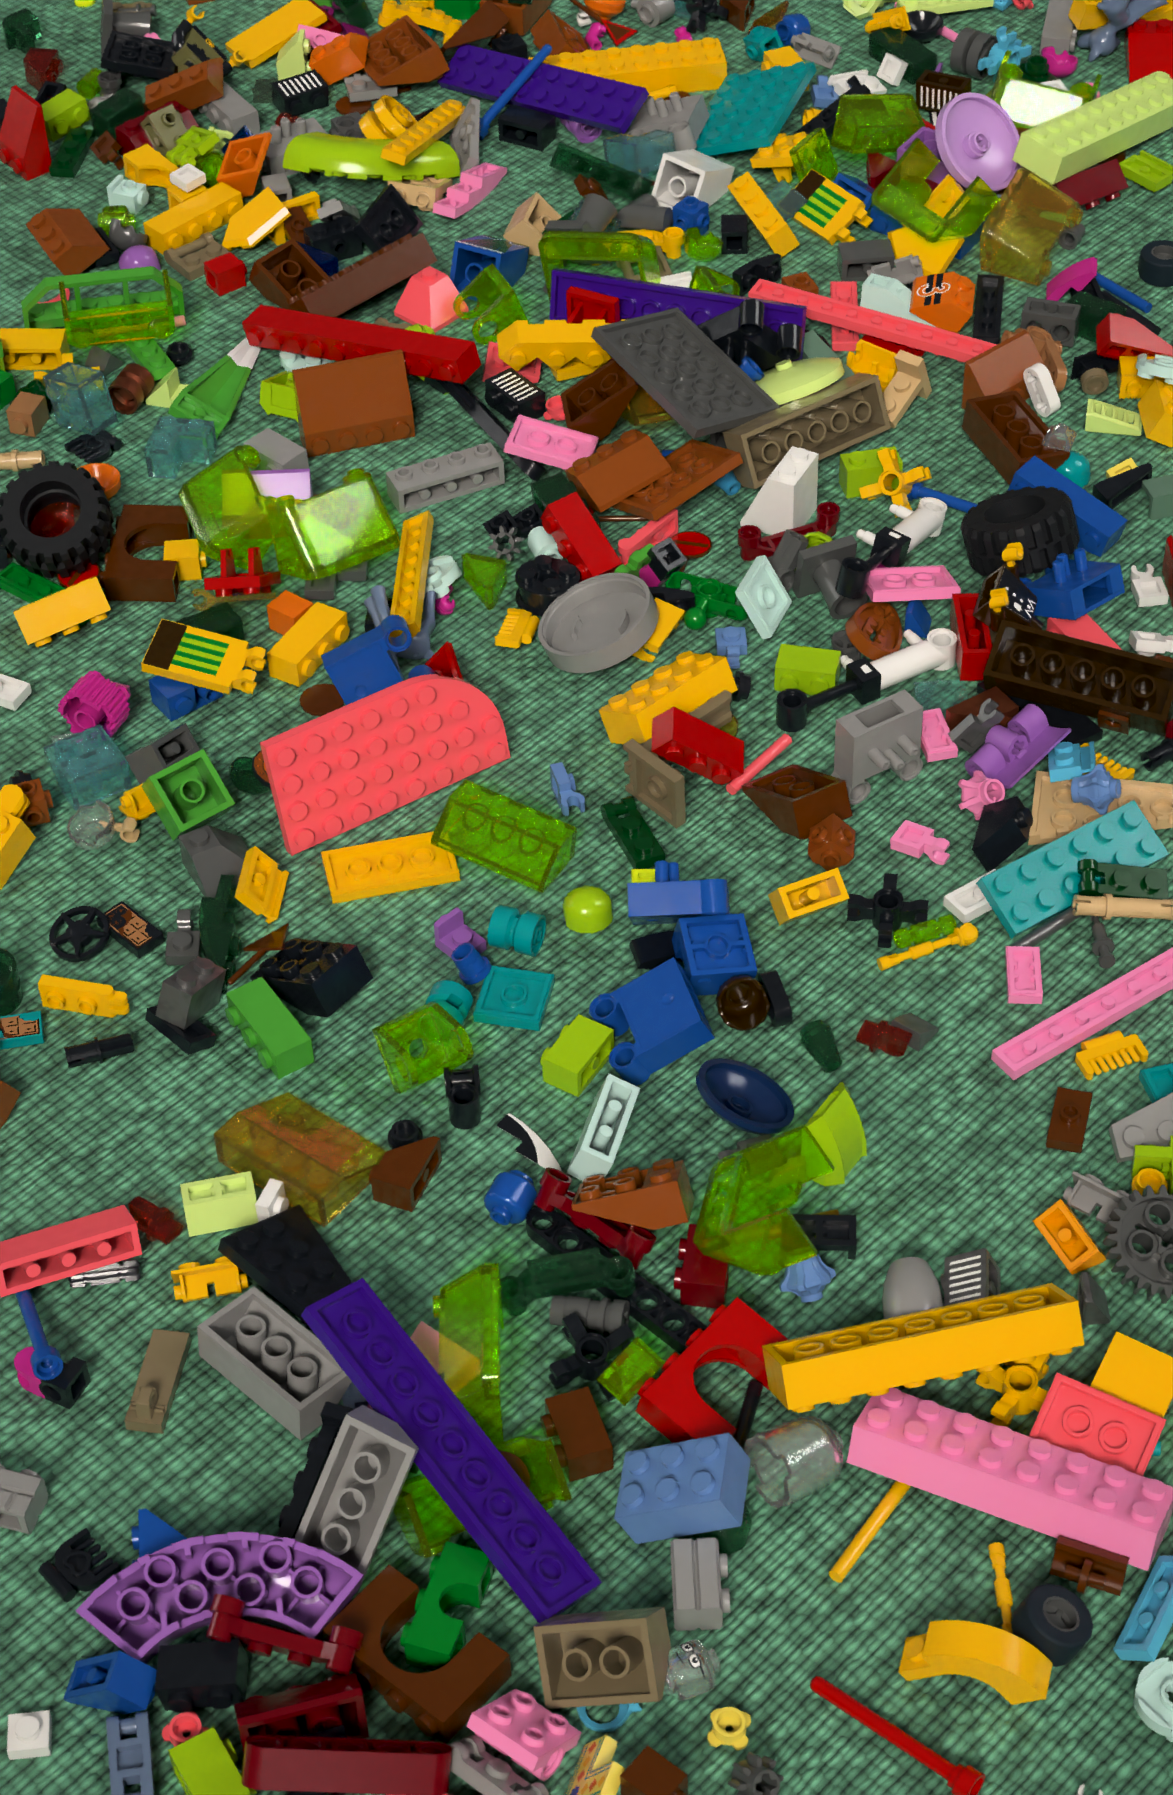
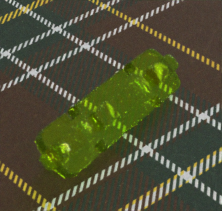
(924, 931)

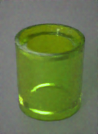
(88, 84)

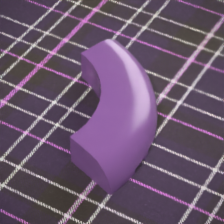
(174, 1589)

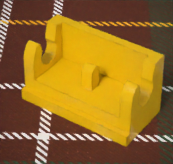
(873, 360)
(668, 620)

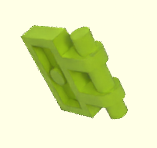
(192, 143)

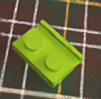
(1147, 171)

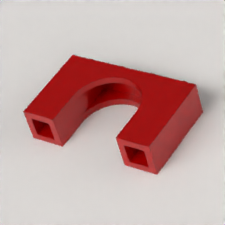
(672, 1399)

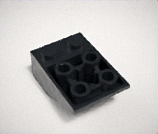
(315, 975)

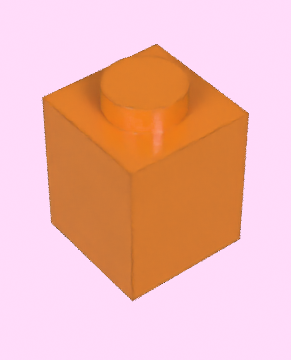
(286, 611)

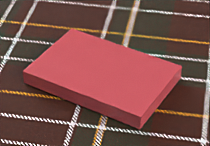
(1097, 1425)

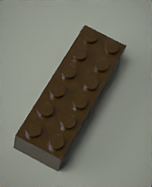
(1080, 676)

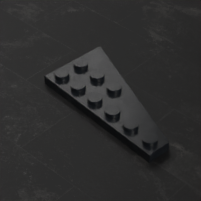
(287, 1259)

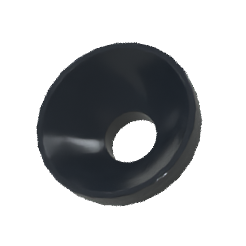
(924, 25)

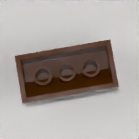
(1009, 433)

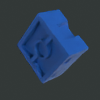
(713, 950)

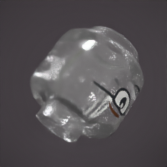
(691, 1670)

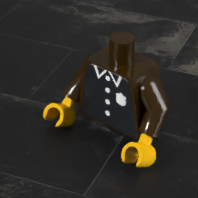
(1005, 595)

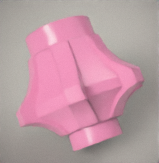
(980, 792)

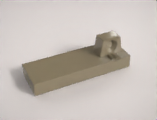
(158, 1381)

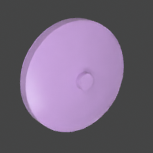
(977, 140)

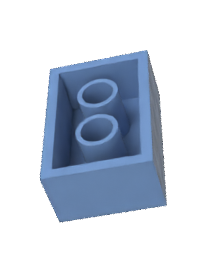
(683, 1488)

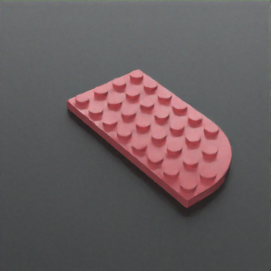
(379, 756)

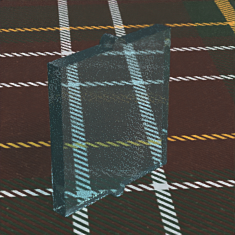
(786, 199)
(940, 694)

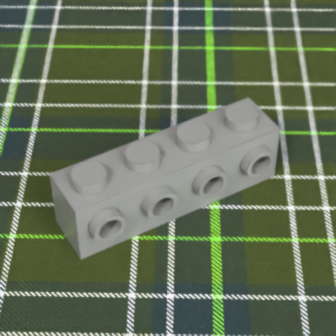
(445, 477)

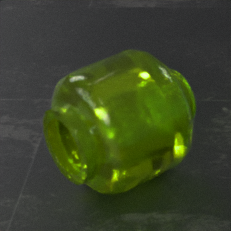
(119, 212)

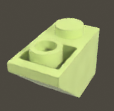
(293, 56)

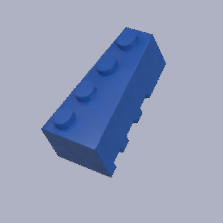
(1096, 522)

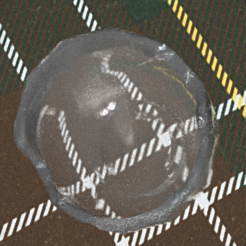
(92, 826)

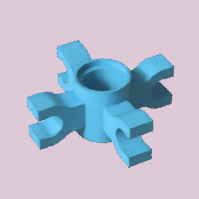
(998, 51)

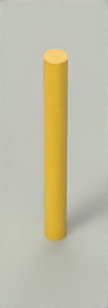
(868, 1531)

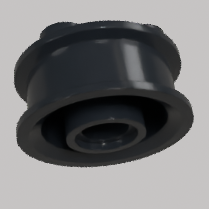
(542, 582)

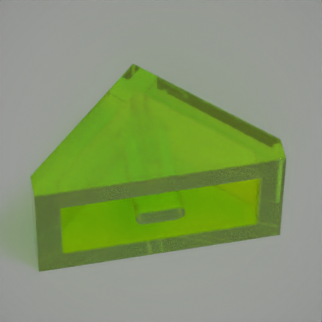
(485, 576)
(631, 1370)

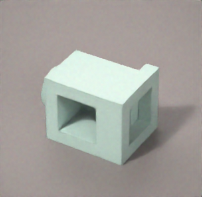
(127, 193)

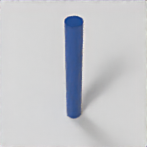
(1123, 293)

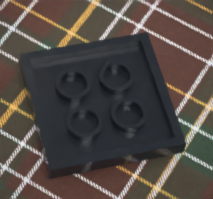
(138, 56)

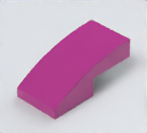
(1074, 276)

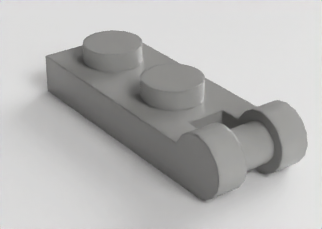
(333, 209)

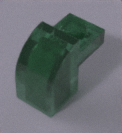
(21, 30)

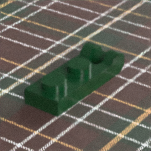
(632, 833)
(1122, 880)

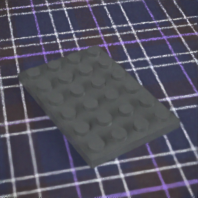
(684, 372)

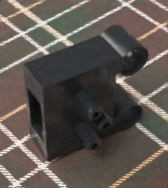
(743, 334)

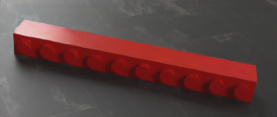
(346, 339)

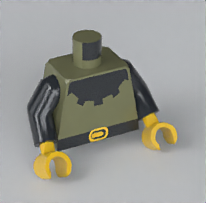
(194, 47)

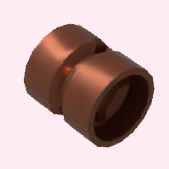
(131, 388)

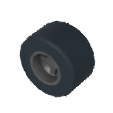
(1157, 263)
(1053, 1622)

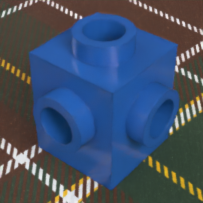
(691, 213)

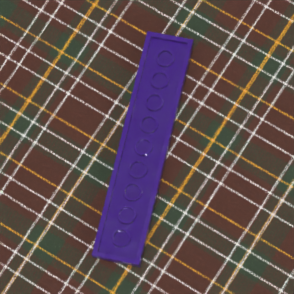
(548, 90)
(645, 298)
(452, 1451)

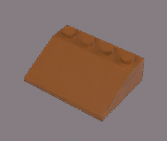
(403, 55)
(353, 403)

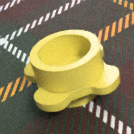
(733, 1718)

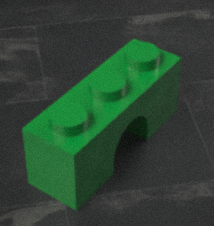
(457, 1578)

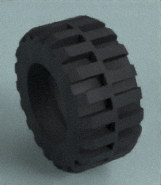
(47, 486)
(1033, 516)

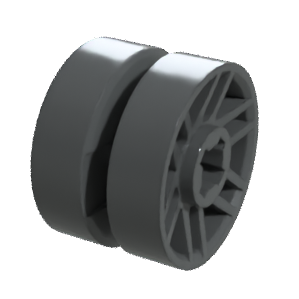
(968, 49)

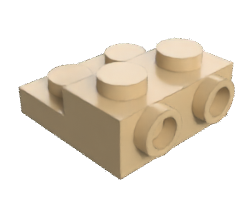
(422, 192)

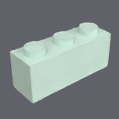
(603, 1128)

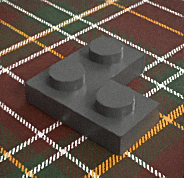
(326, 587)

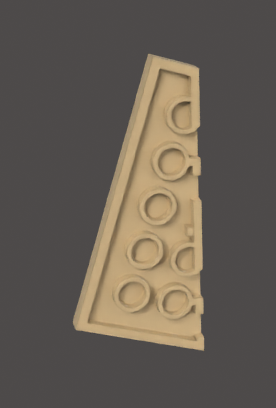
(1058, 815)

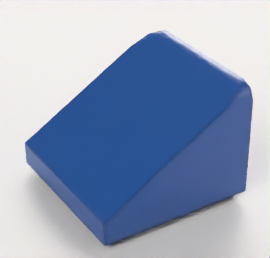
(917, 618)

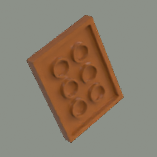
(693, 469)

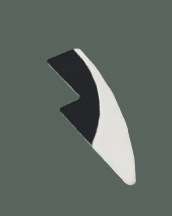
(531, 1146)

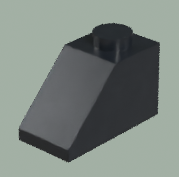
(1001, 831)

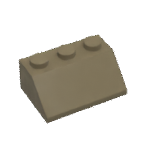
(603, 1657)

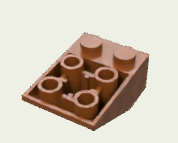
(637, 1197)

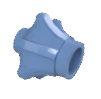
(1096, 789)
(807, 1279)

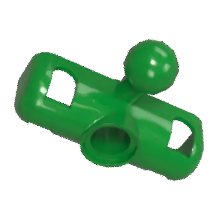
(711, 600)

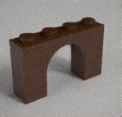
(139, 579)
(435, 1699)

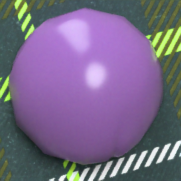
(137, 257)

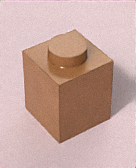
(27, 414)

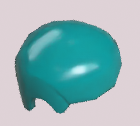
(1076, 469)

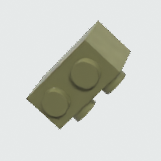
(164, 128)

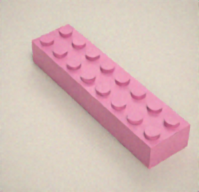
(1011, 1475)

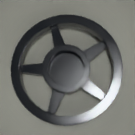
(79, 933)

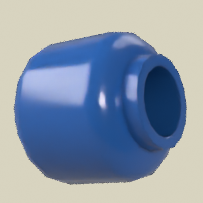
(792, 25)
(510, 1197)

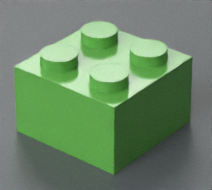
(188, 794)

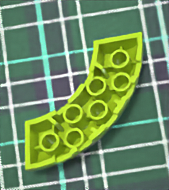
(361, 158)

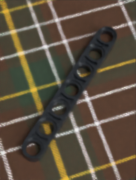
(651, 1319)

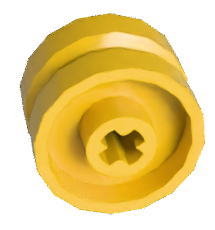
(386, 120)

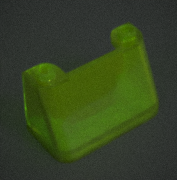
(228, 506)
(331, 528)

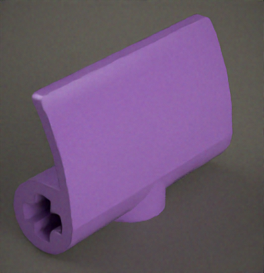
(1016, 749)

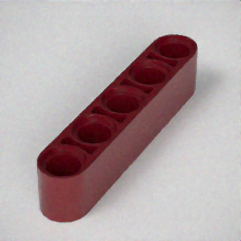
(346, 1765)

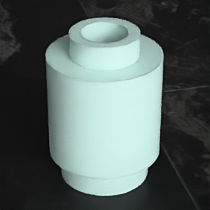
(542, 543)

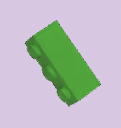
(269, 1028)

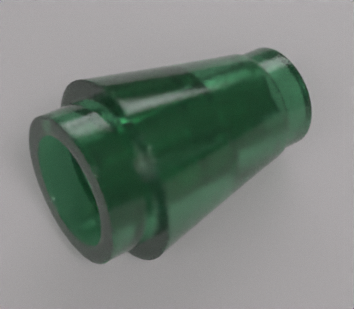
(821, 1045)

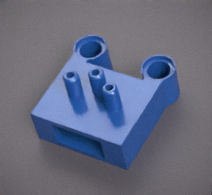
(1075, 586)
(366, 663)
(673, 899)
(661, 1016)

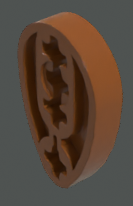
(878, 618)

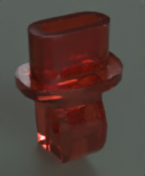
(885, 1037)
(155, 1221)

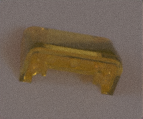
(1025, 228)

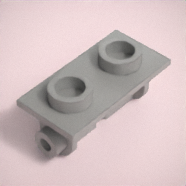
(815, 49)
(906, 269)
(1091, 1192)

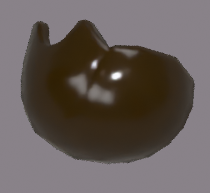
(742, 1002)

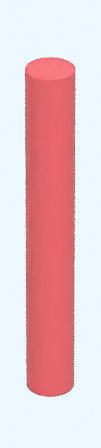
(759, 763)

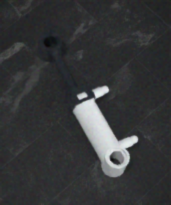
(891, 545)
(868, 678)

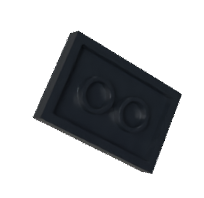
(386, 220)

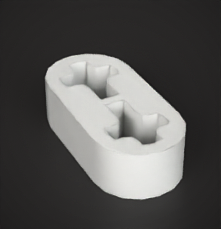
(1041, 389)

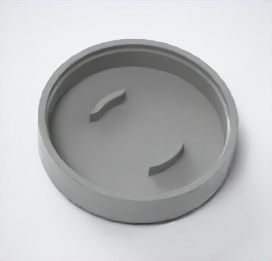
(598, 623)

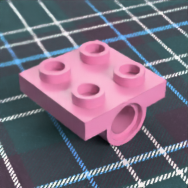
(525, 1732)

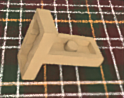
(907, 383)

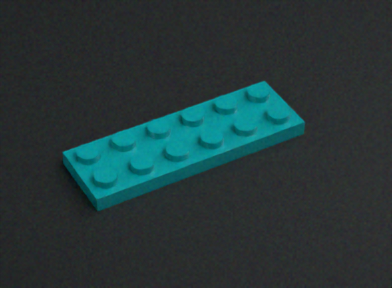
(1048, 878)

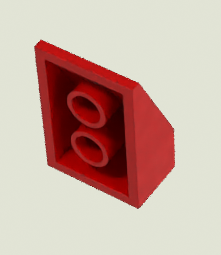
(1148, 48)
(24, 136)

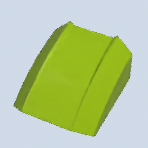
(278, 395)
(839, 1134)

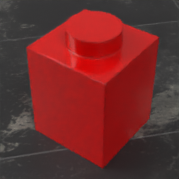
(225, 273)

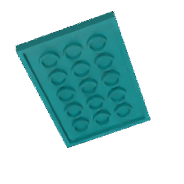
(752, 108)

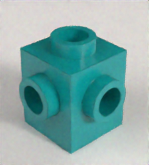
(761, 40)

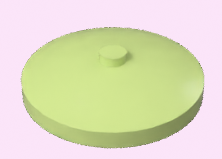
(800, 378)

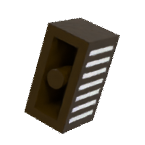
(938, 88)

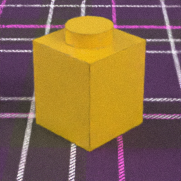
(188, 556)

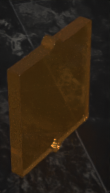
(771, 17)

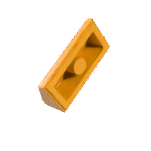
(1069, 1238)

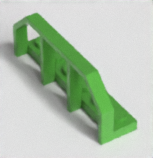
(51, 315)

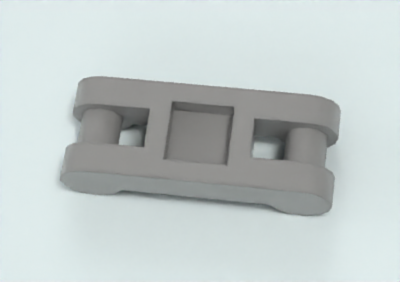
(488, 1773)

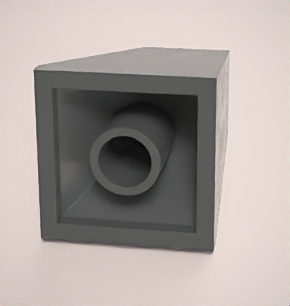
(209, 854)

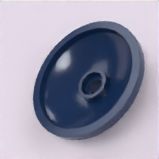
(744, 1097)

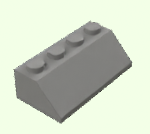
(273, 1361)
(358, 1488)

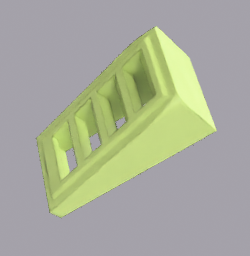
(1111, 419)

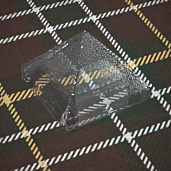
(1060, 437)

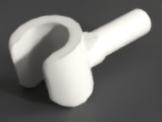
(583, 18)

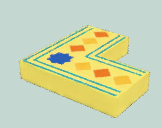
(595, 1769)

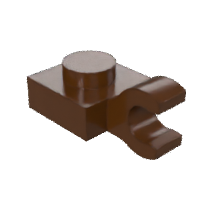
(106, 150)

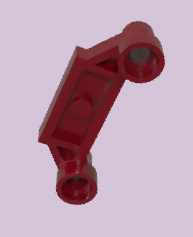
(753, 545)
(629, 1240)
(262, 1640)

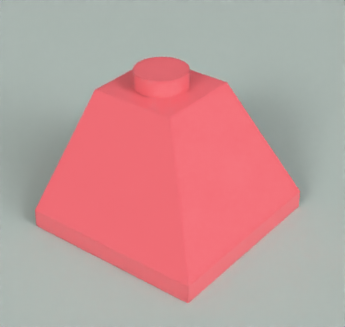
(429, 300)

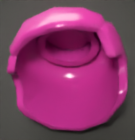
(1060, 65)

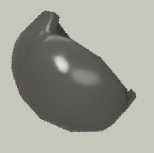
(125, 237)

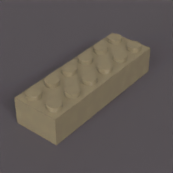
(818, 422)

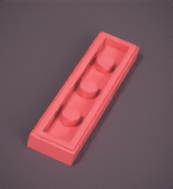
(842, 338)

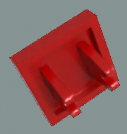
(590, 306)
(248, 583)

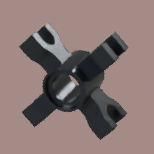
(699, 9)
(887, 910)
(588, 1343)

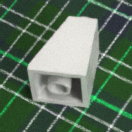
(691, 175)
(787, 495)

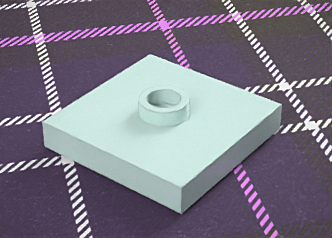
(763, 597)

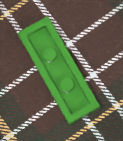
(151, 356)

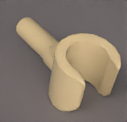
(128, 830)

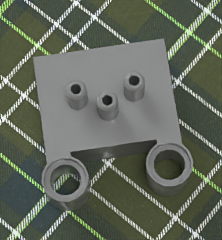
(678, 115)
(878, 739)

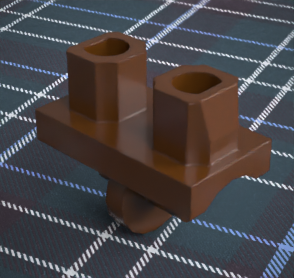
(1089, 1566)

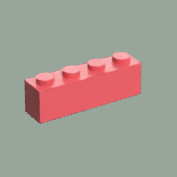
(67, 1249)

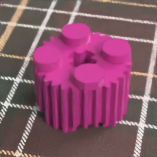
(95, 702)

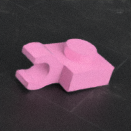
(918, 839)

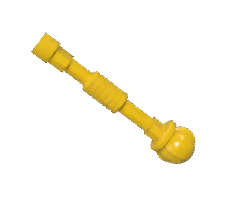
(962, 936)
(1001, 1584)

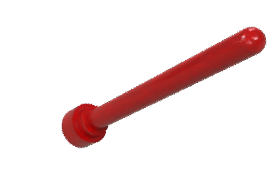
(960, 1778)

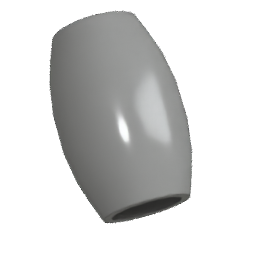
(910, 1288)

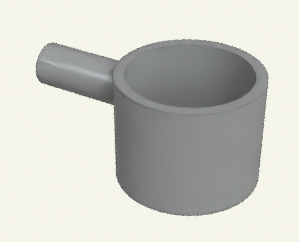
(654, 11)

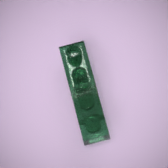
(218, 927)

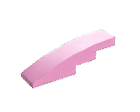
(471, 190)

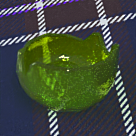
(210, 165)
(701, 247)

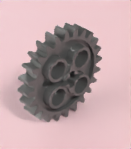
(1146, 1269)

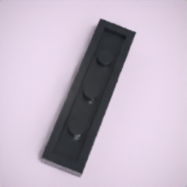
(988, 308)

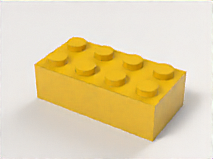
(682, 685)

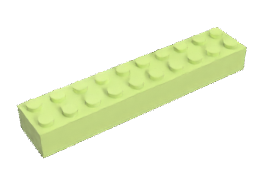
(1098, 129)

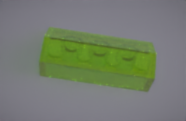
(875, 122)
(505, 836)

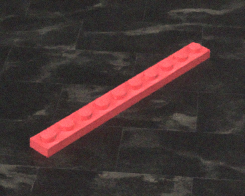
(874, 322)

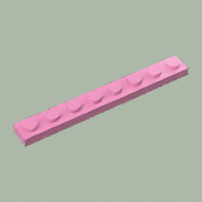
(1086, 1017)

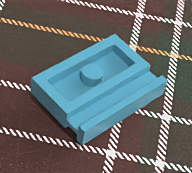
(1070, 761)

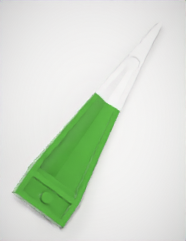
(218, 389)

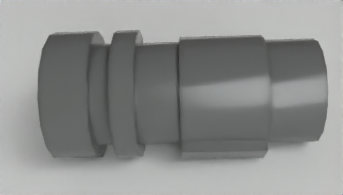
(594, 1314)

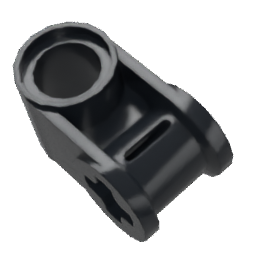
(463, 1094)

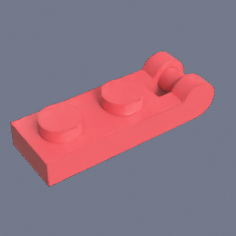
(651, 533)

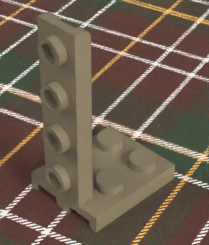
(655, 781)

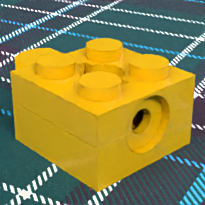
(14, 833)

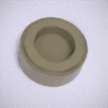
(1094, 381)

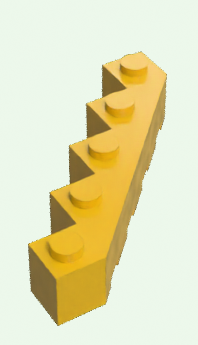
(551, 342)

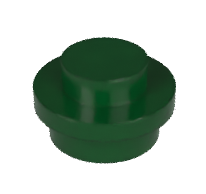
(1036, 66)

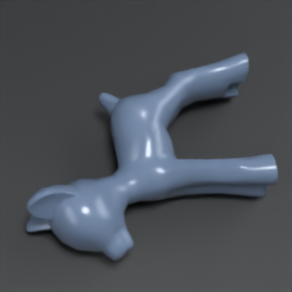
(1120, 15)
(420, 646)

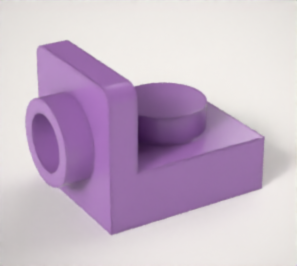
(452, 932)

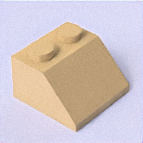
(529, 223)

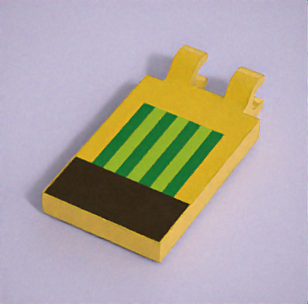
(829, 209)
(203, 658)

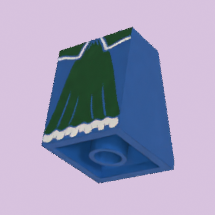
(478, 252)

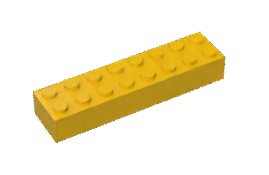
(686, 63)
(922, 1347)

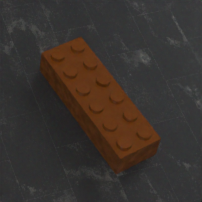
(365, 277)

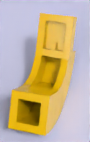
(978, 1652)

